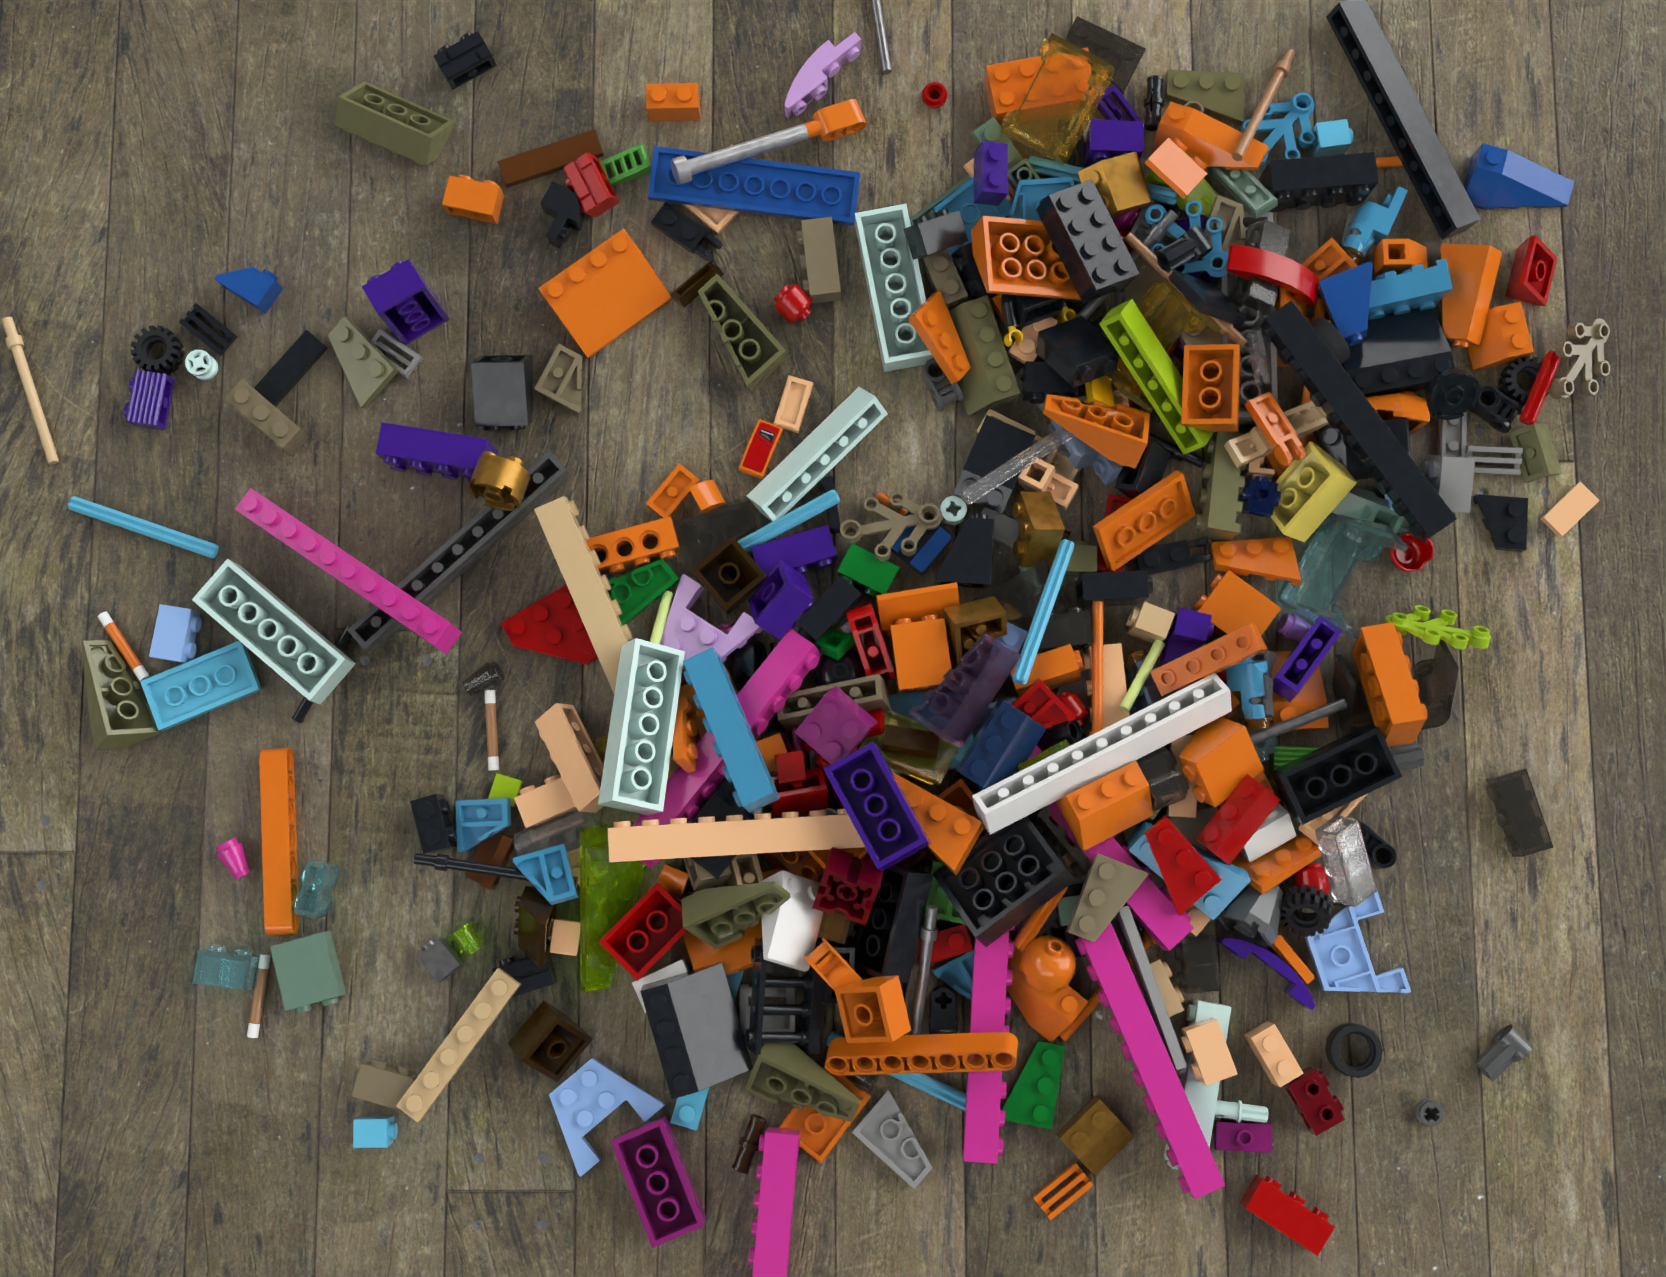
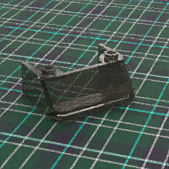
(1436, 690)

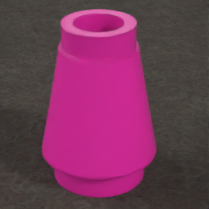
(233, 857)

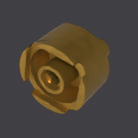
(499, 481)

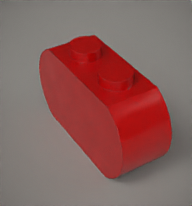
(870, 642)

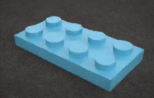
(201, 685)

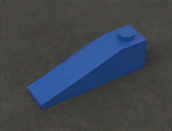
(1509, 180)

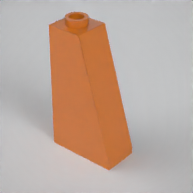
(1473, 278)

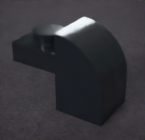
(565, 208)

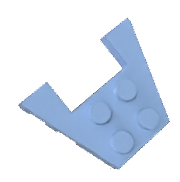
(1343, 958)
(588, 1099)

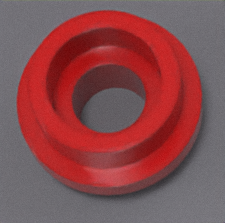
(934, 88)

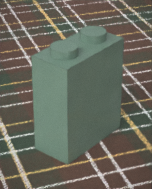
(308, 972)

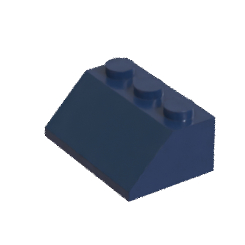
(1000, 745)

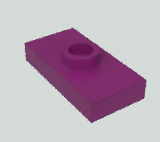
(1243, 1136)

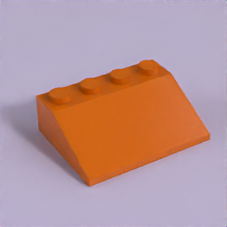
(1019, 259)
(605, 293)

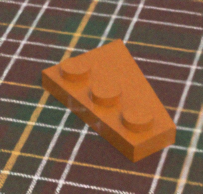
(940, 336)
(1262, 557)
(1279, 863)

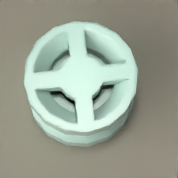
(197, 360)
(953, 516)

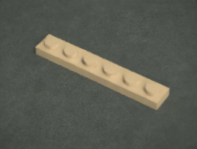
(458, 1045)

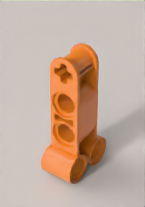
(831, 966)

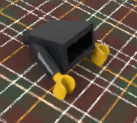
(1030, 309)

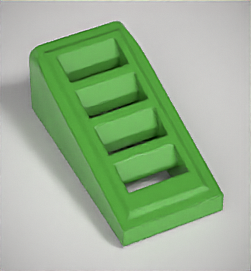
(628, 155)

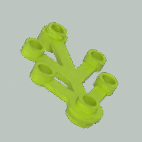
(1436, 629)

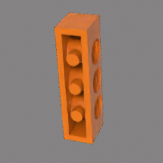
(661, 529)
(1209, 659)

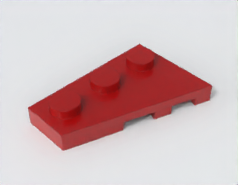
(1181, 866)

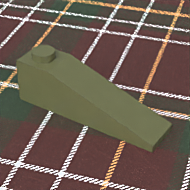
(115, 704)
(725, 912)
(793, 1077)

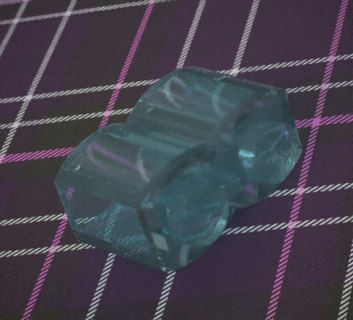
(315, 895)

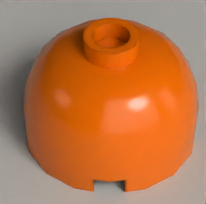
(1048, 963)

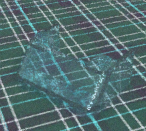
(1328, 563)

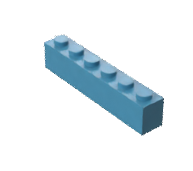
(731, 731)

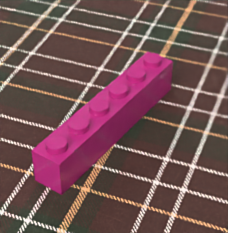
(774, 1202)

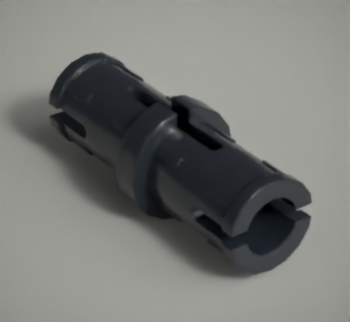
(1153, 102)

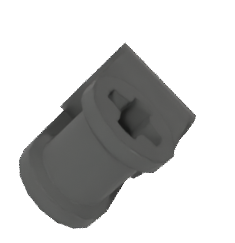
(940, 388)

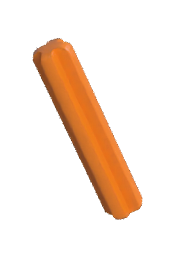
(1036, 922)

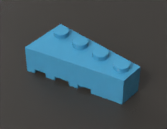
(1409, 290)
(1215, 900)

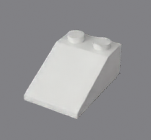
(793, 926)

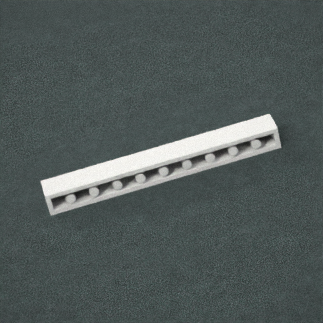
(1102, 753)

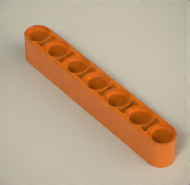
(278, 841)
(924, 1054)

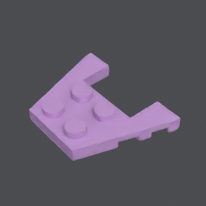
(693, 634)

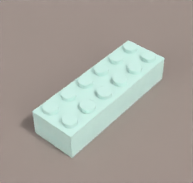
(892, 285)
(273, 632)
(641, 727)

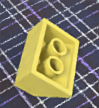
(1310, 492)

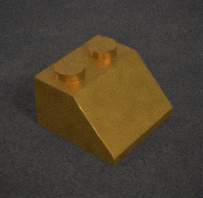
(1119, 183)
(1095, 1135)

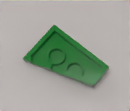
(1036, 1089)

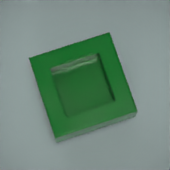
(835, 643)

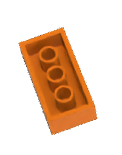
(1009, 83)
(1388, 683)

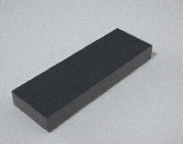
(291, 367)

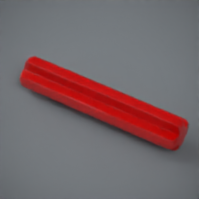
(1540, 388)

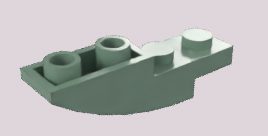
(1017, 166)
(1367, 506)

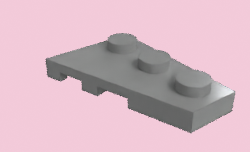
(892, 1140)

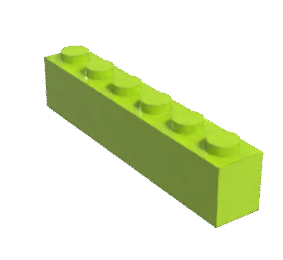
(1152, 371)

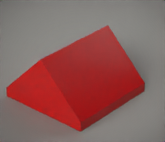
(1531, 272)

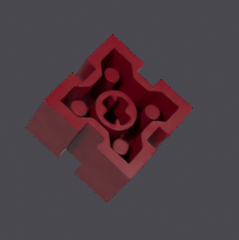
(848, 886)

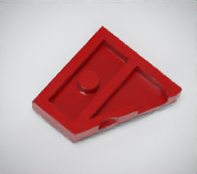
(1043, 705)

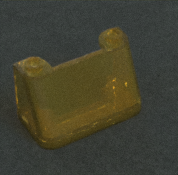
(1059, 99)

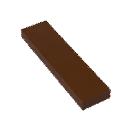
(548, 158)

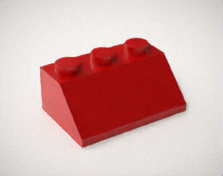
(645, 931)

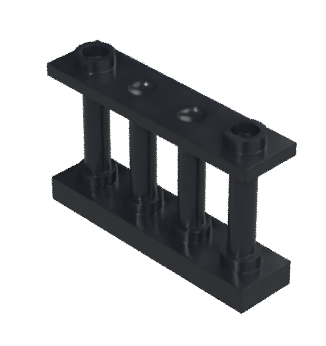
(809, 1009)

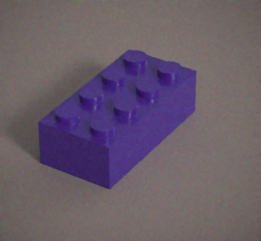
(405, 302)
(430, 451)
(877, 806)

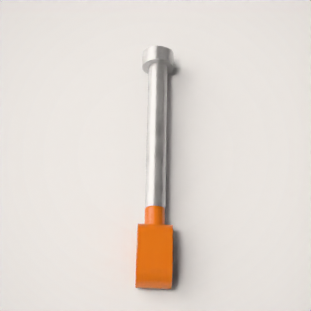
(829, 123)

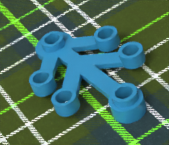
(1284, 128)
(1176, 231)

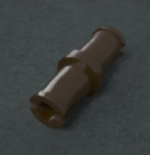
(749, 1143)

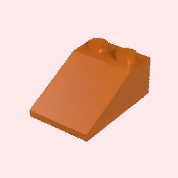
(1308, 699)

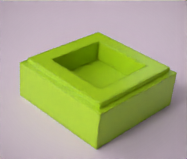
(505, 788)

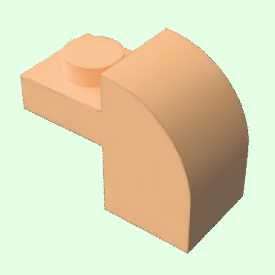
(1042, 478)

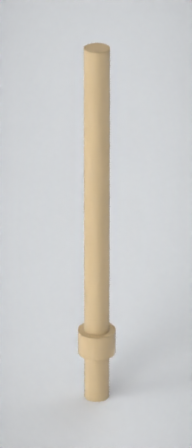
(16, 345)

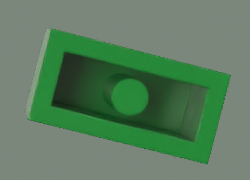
(867, 572)

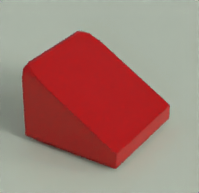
(790, 767)

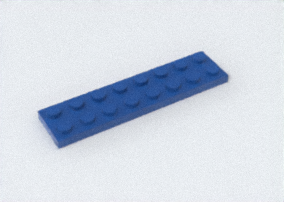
(759, 188)

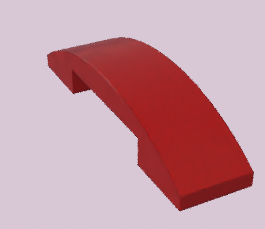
(1275, 269)

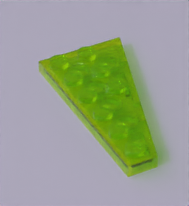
(605, 897)

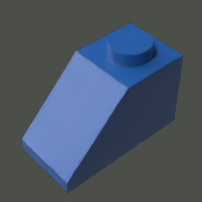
(252, 286)

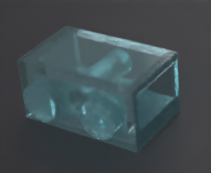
(226, 969)

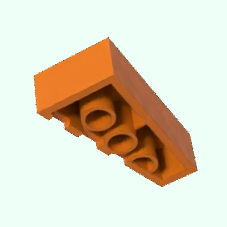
(947, 827)

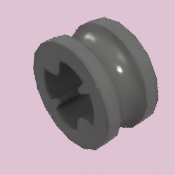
(1419, 1113)

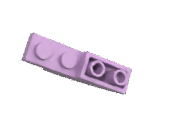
(813, 76)

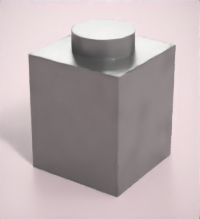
(440, 959)

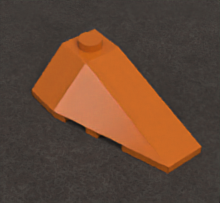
(1207, 139)

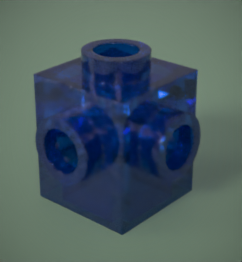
(1260, 506)

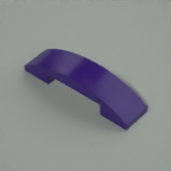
(1295, 989)

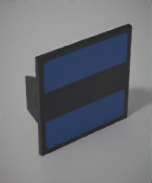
(928, 548)

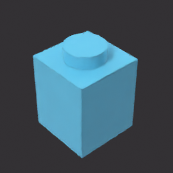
(1331, 138)
(374, 1131)

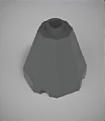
(1254, 915)

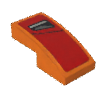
(760, 449)

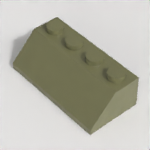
(393, 122)
(991, 377)

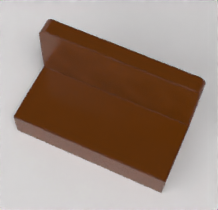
(493, 851)

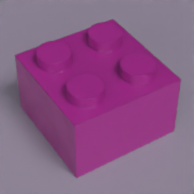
(836, 726)

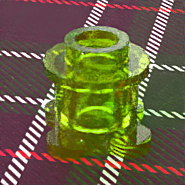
(467, 939)

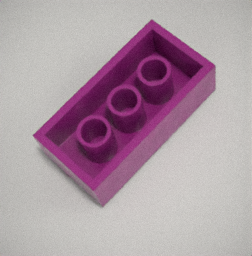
(659, 1181)

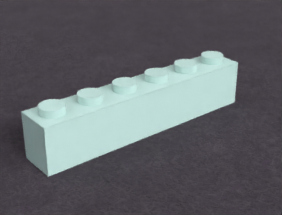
(817, 454)
(1202, 1097)

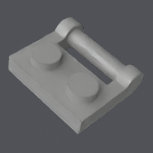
(771, 1023)

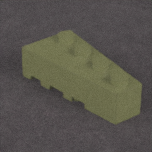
(747, 339)
(1221, 492)

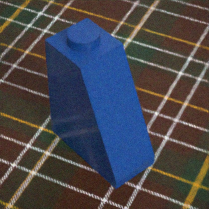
(1348, 301)

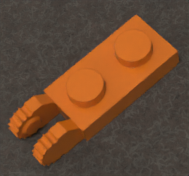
(1276, 428)
(684, 735)

